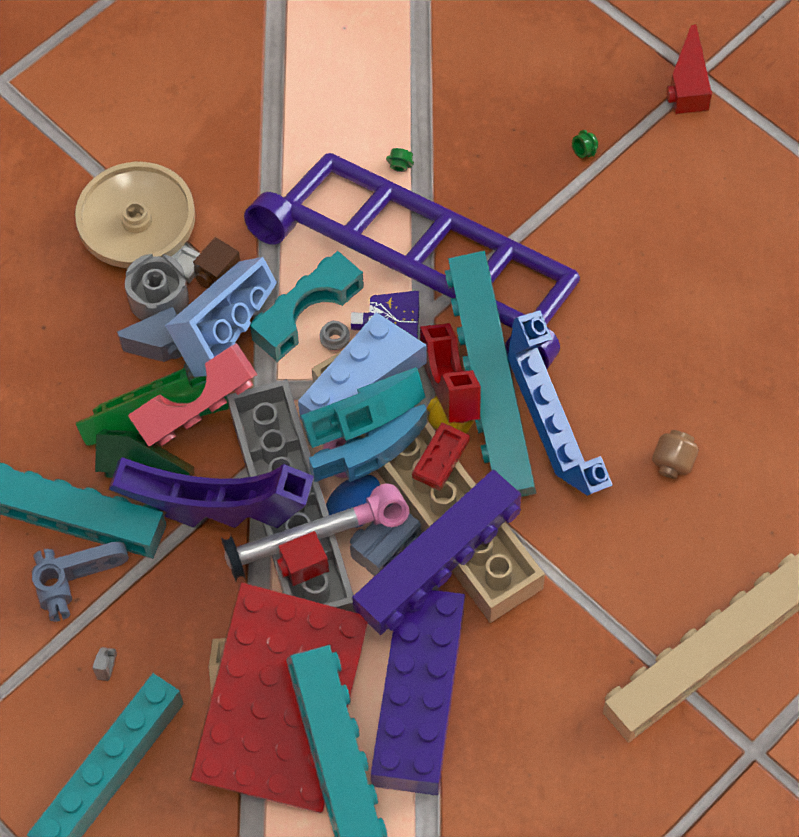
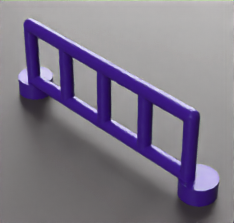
(274, 217)

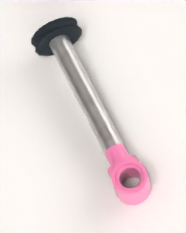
(374, 510)

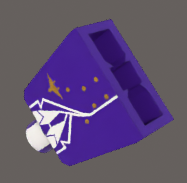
(399, 308)

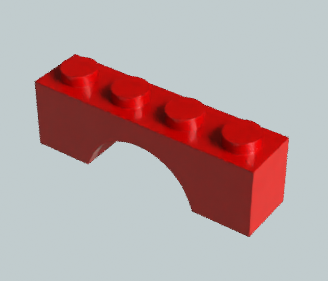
(456, 389)

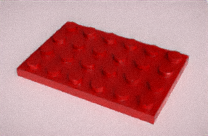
(253, 721)

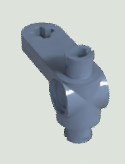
(68, 568)

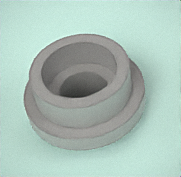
(334, 328)

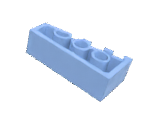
(221, 313)
(371, 356)

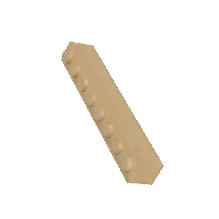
(705, 651)

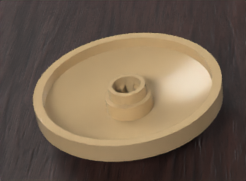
(135, 213)

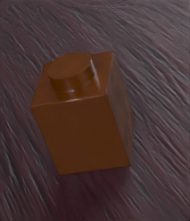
(214, 262)

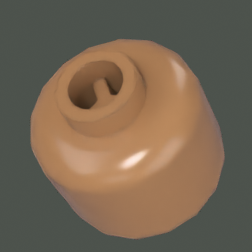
(675, 454)

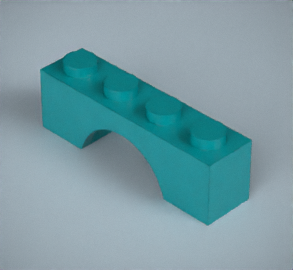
(332, 281)

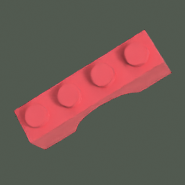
(225, 374)

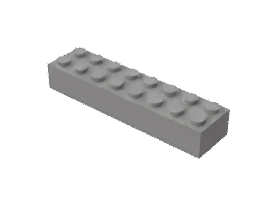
(273, 436)

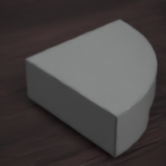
(104, 663)

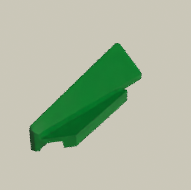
(114, 412)

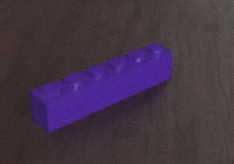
(437, 552)

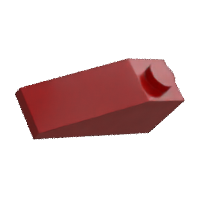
(690, 82)

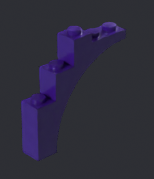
(189, 499)

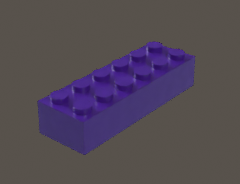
(418, 696)

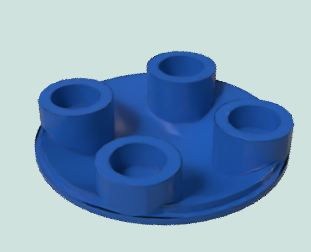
(351, 494)

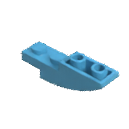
(365, 455)

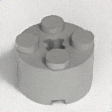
(155, 285)

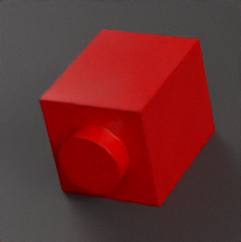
(302, 559)

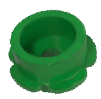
(585, 144)
(400, 159)

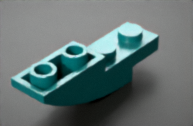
(366, 410)

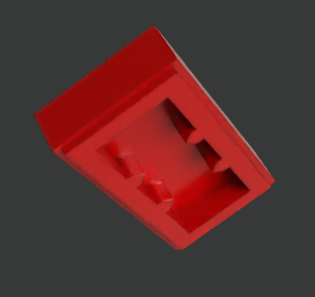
(440, 456)

